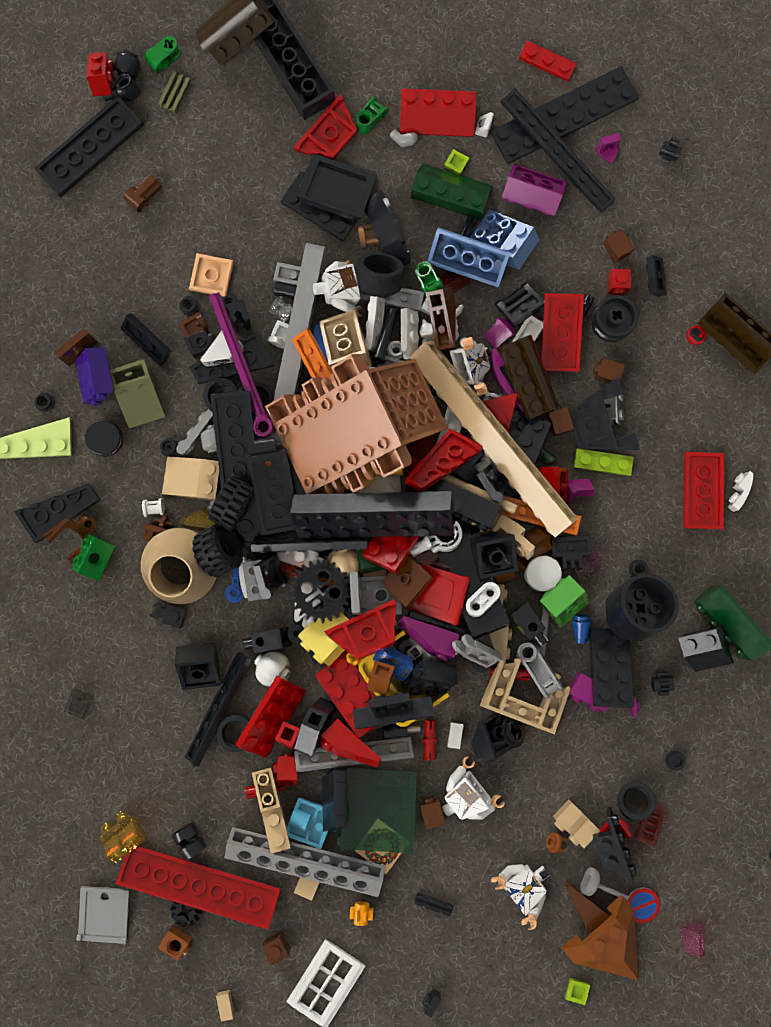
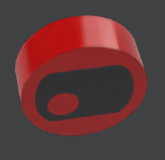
(695, 335)

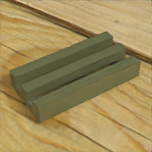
(180, 78)

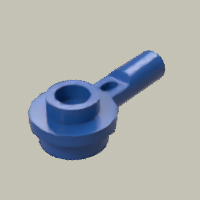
(234, 591)

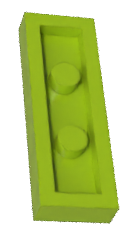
(603, 462)

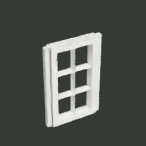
(340, 995)

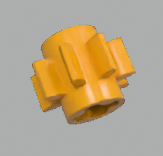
(361, 913)

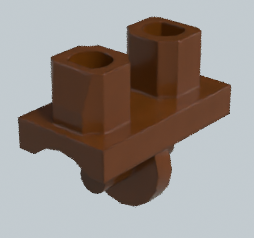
(151, 531)

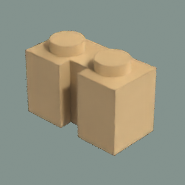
(576, 824)

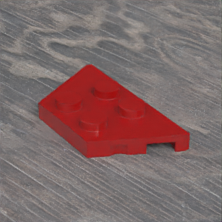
(329, 133)
(502, 409)
(367, 631)

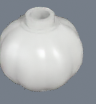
(270, 666)

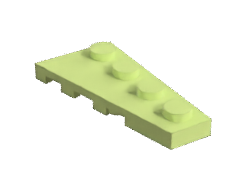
(41, 441)

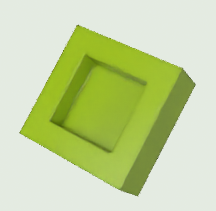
(456, 162)
(577, 991)

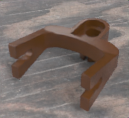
(80, 527)

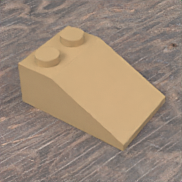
(343, 338)
(192, 478)

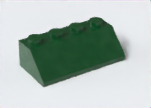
(450, 191)
(737, 624)

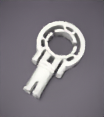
(437, 545)

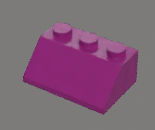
(534, 190)

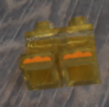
(121, 837)

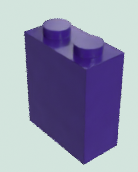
(94, 376)

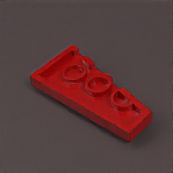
(442, 459)

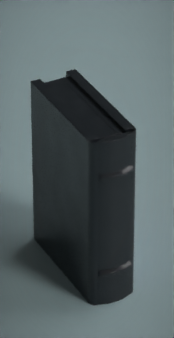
(334, 801)

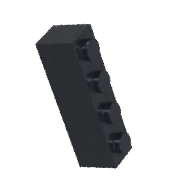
(470, 506)

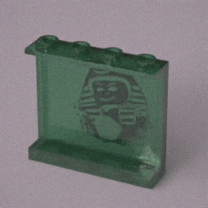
(379, 811)

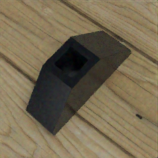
(314, 726)

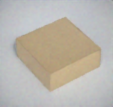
(306, 888)

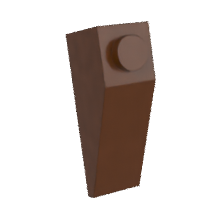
(443, 317)
(589, 911)

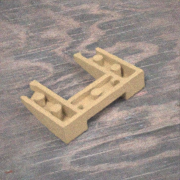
(497, 699)

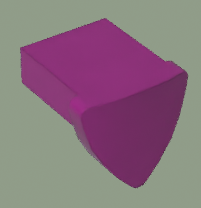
(608, 147)
(499, 332)
(579, 488)

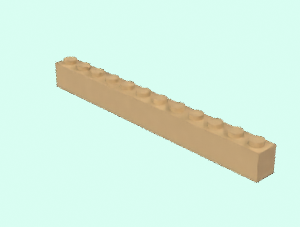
(494, 438)

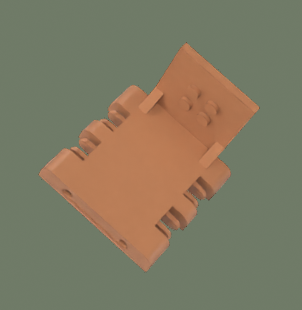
(355, 423)

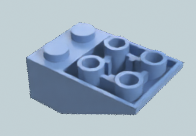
(508, 235)

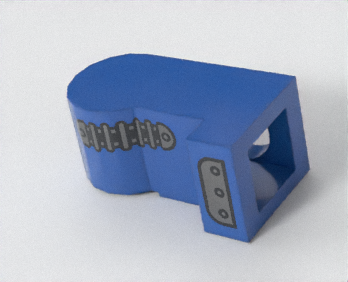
(401, 661)

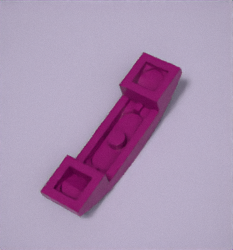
(497, 364)

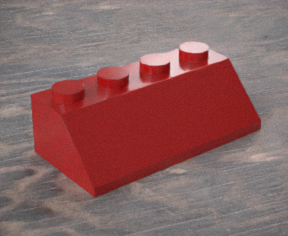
(438, 112)

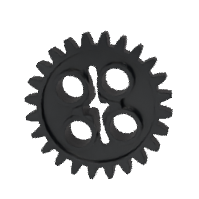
(330, 605)

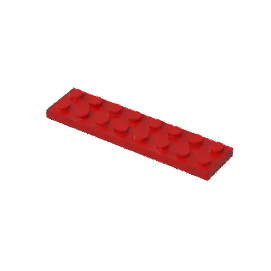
(198, 887)

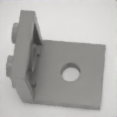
(364, 594)

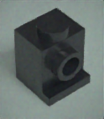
(199, 349)

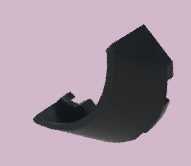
(387, 227)

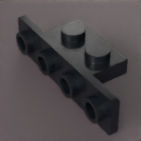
(392, 710)
(612, 849)

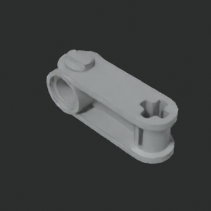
(539, 669)

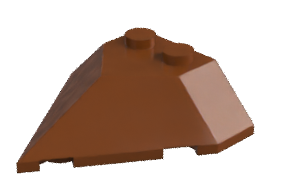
(611, 945)

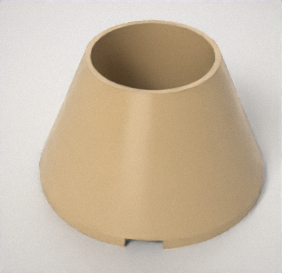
(175, 543)

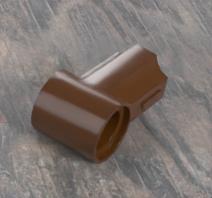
(140, 195)

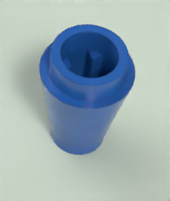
(581, 627)

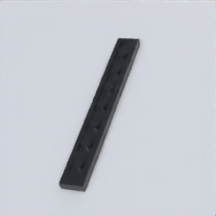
(557, 150)

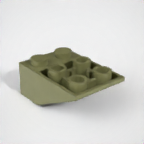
(137, 393)

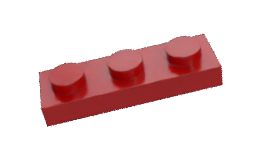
(547, 61)

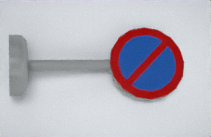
(642, 900)

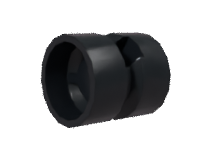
(189, 841)

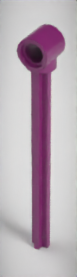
(242, 367)

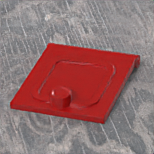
(443, 596)

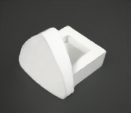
(279, 334)

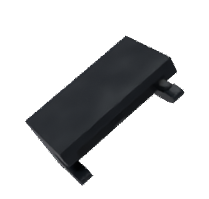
(237, 314)

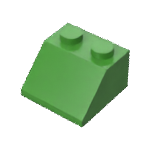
(564, 601)

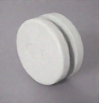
(542, 573)

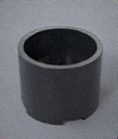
(655, 604)

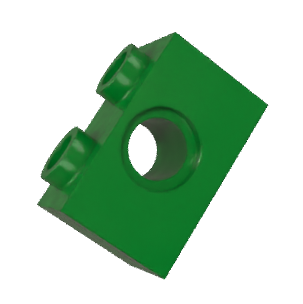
(95, 567)

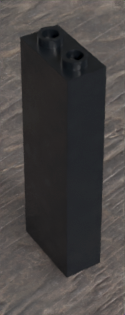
(462, 563)

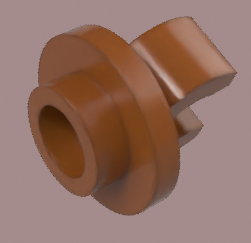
(554, 843)

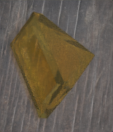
(198, 519)

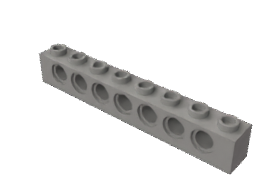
(306, 863)

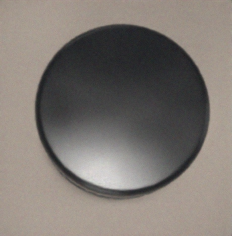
(103, 438)

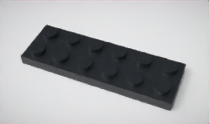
(89, 146)

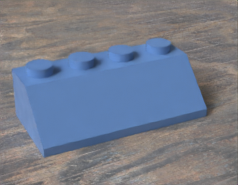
(468, 257)

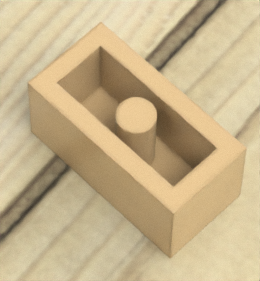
(225, 1005)

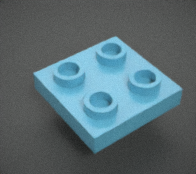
(307, 823)

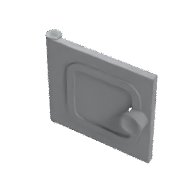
(101, 918)

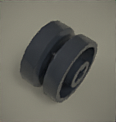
(622, 311)

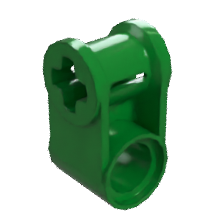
(161, 55)
(373, 113)
(428, 277)

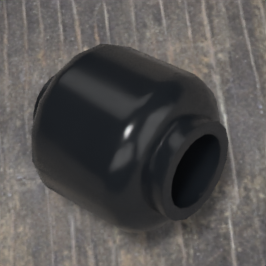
(127, 63)

